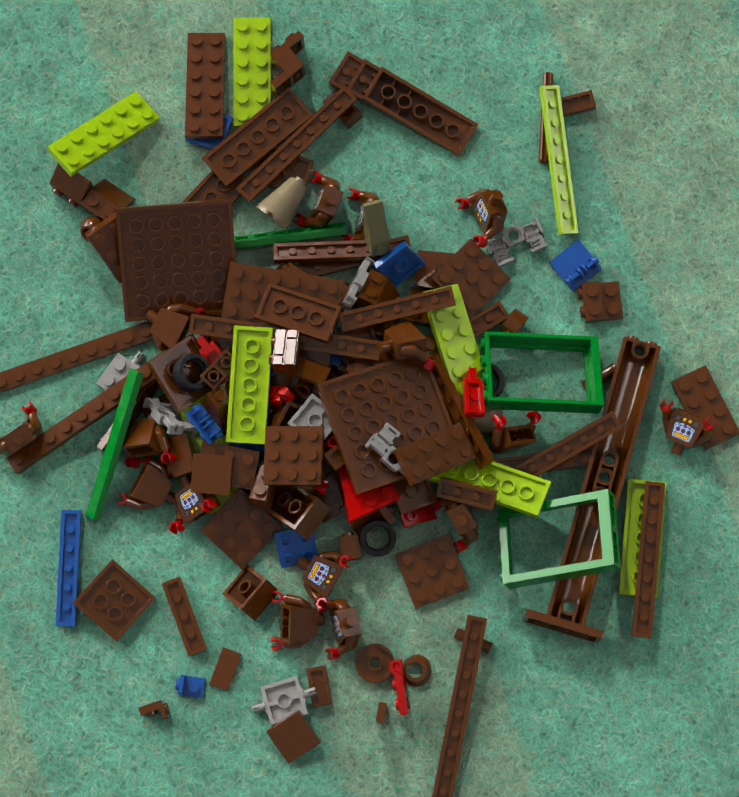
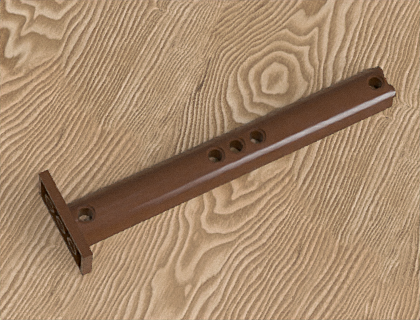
(627, 401)

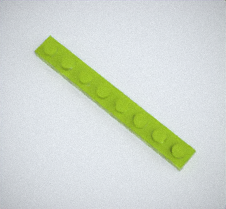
(558, 160)

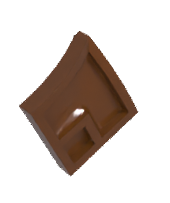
(434, 262)

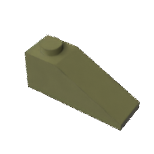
(375, 228)

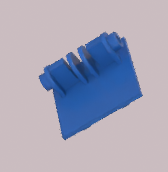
(575, 265)
(204, 424)
(293, 546)

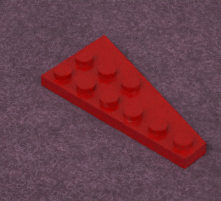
(365, 503)

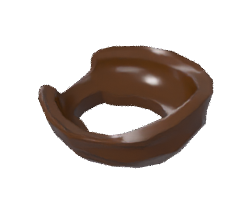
(423, 679)

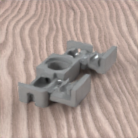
(528, 231)
(357, 284)
(166, 415)
(381, 445)

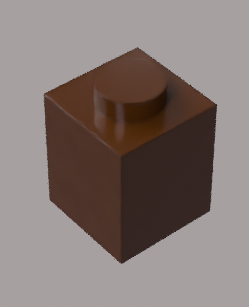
(350, 546)

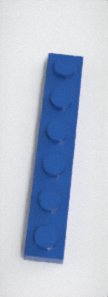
(68, 568)

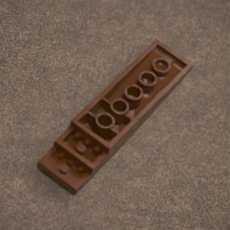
(404, 103)

